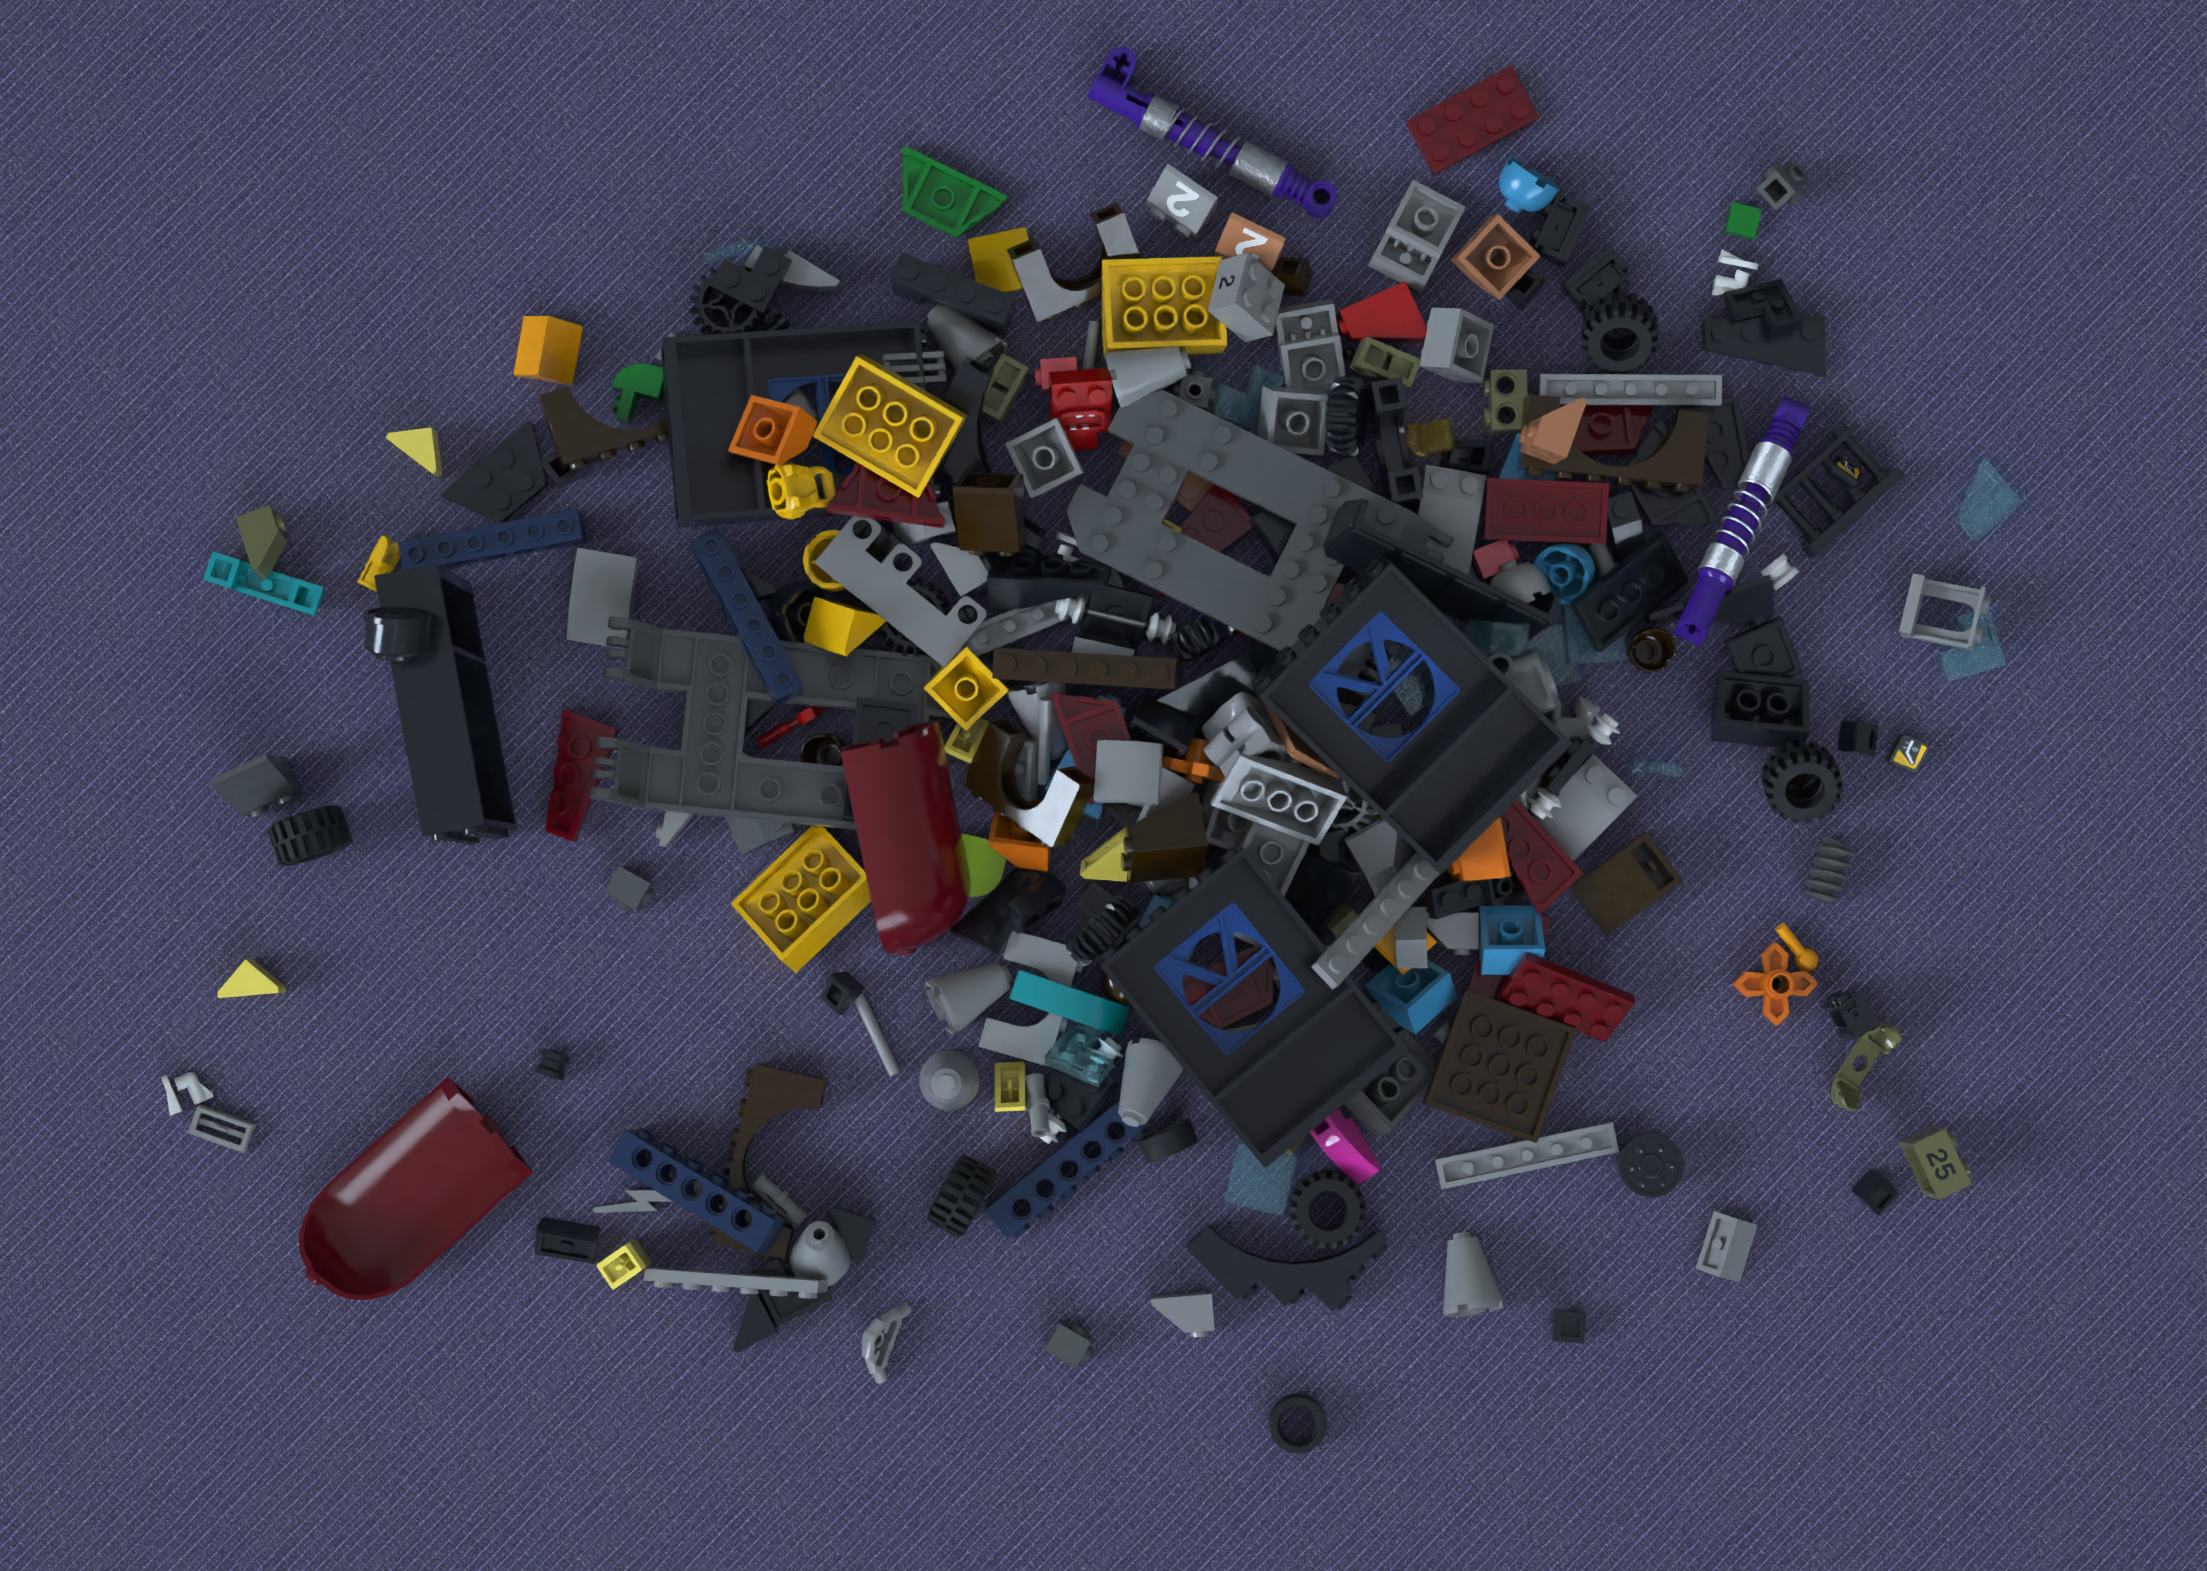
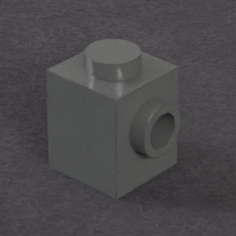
(629, 889)
(1069, 1343)

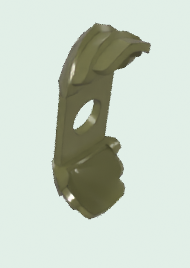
(1870, 1044)

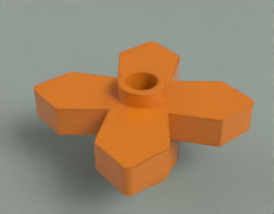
(1195, 764)
(1775, 1001)

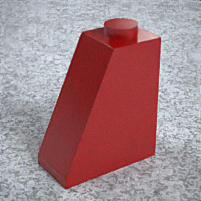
(1384, 317)

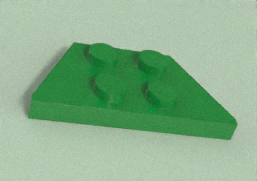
(945, 196)

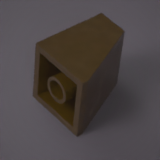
(990, 513)
(1167, 843)

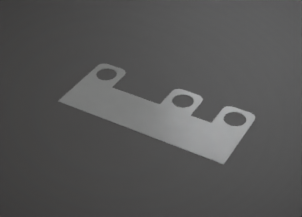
(888, 595)

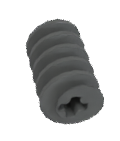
(1828, 871)

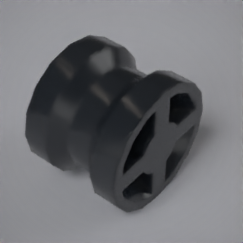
(967, 613)
(553, 1064)

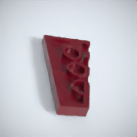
(1536, 858)

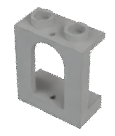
(1973, 597)

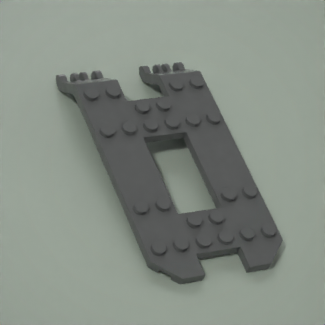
(1180, 438)
(719, 679)

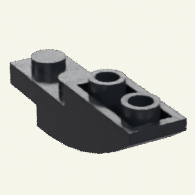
(1460, 895)

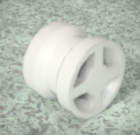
(1779, 571)

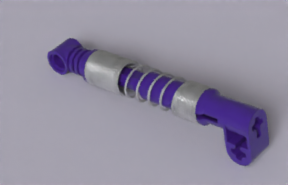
(1166, 121)
(1758, 484)

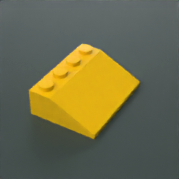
(1161, 305)
(889, 425)
(805, 897)

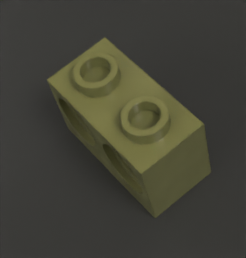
(1384, 362)
(1004, 388)
(1498, 401)

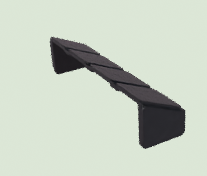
(1441, 584)
(1206, 694)

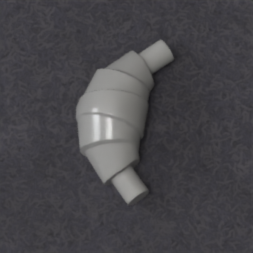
(879, 1340)

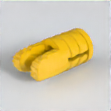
(381, 561)

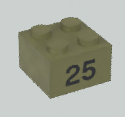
(1936, 1162)

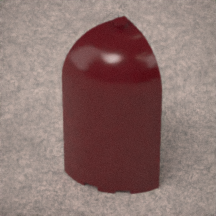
(908, 835)
(408, 1197)

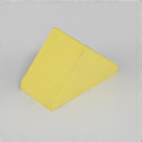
(421, 446)
(964, 743)
(1106, 860)
(250, 980)
(1010, 1086)
(623, 1264)

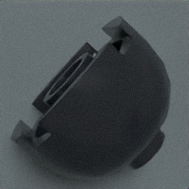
(791, 609)

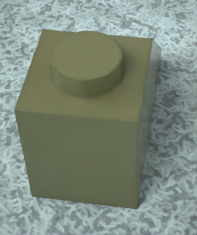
(263, 538)

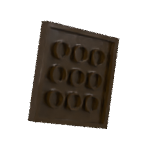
(1499, 1066)

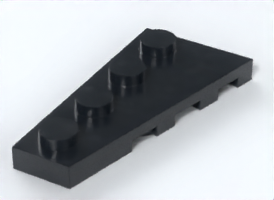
(1754, 340)

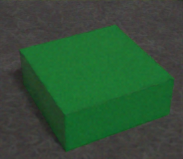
(1743, 221)

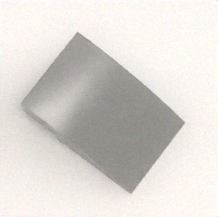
(1416, 236)
(1309, 345)
(600, 589)

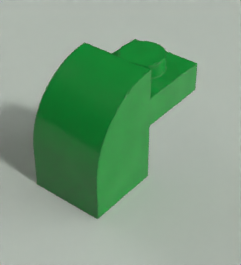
(636, 382)

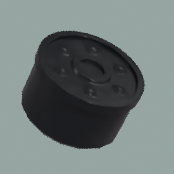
(397, 632)
(1650, 1164)

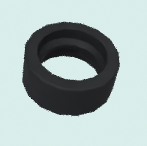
(1168, 1141)
(1294, 1446)

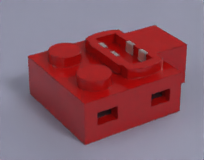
(1082, 404)

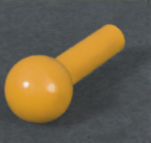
(1805, 958)

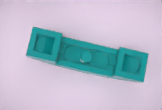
(276, 588)
(1069, 1003)

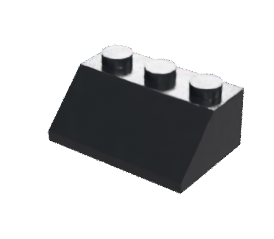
(1759, 709)

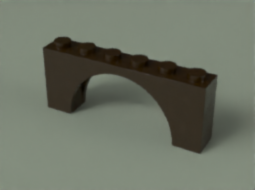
(582, 438)
(1674, 463)
(1088, 668)
(769, 1094)

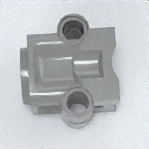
(1531, 677)
(1244, 728)

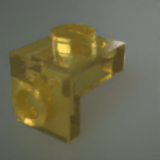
(1430, 437)

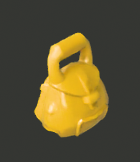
(795, 491)

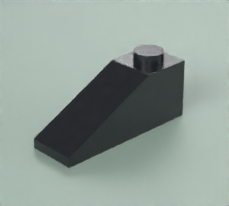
(1624, 526)

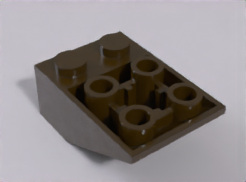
(1626, 883)

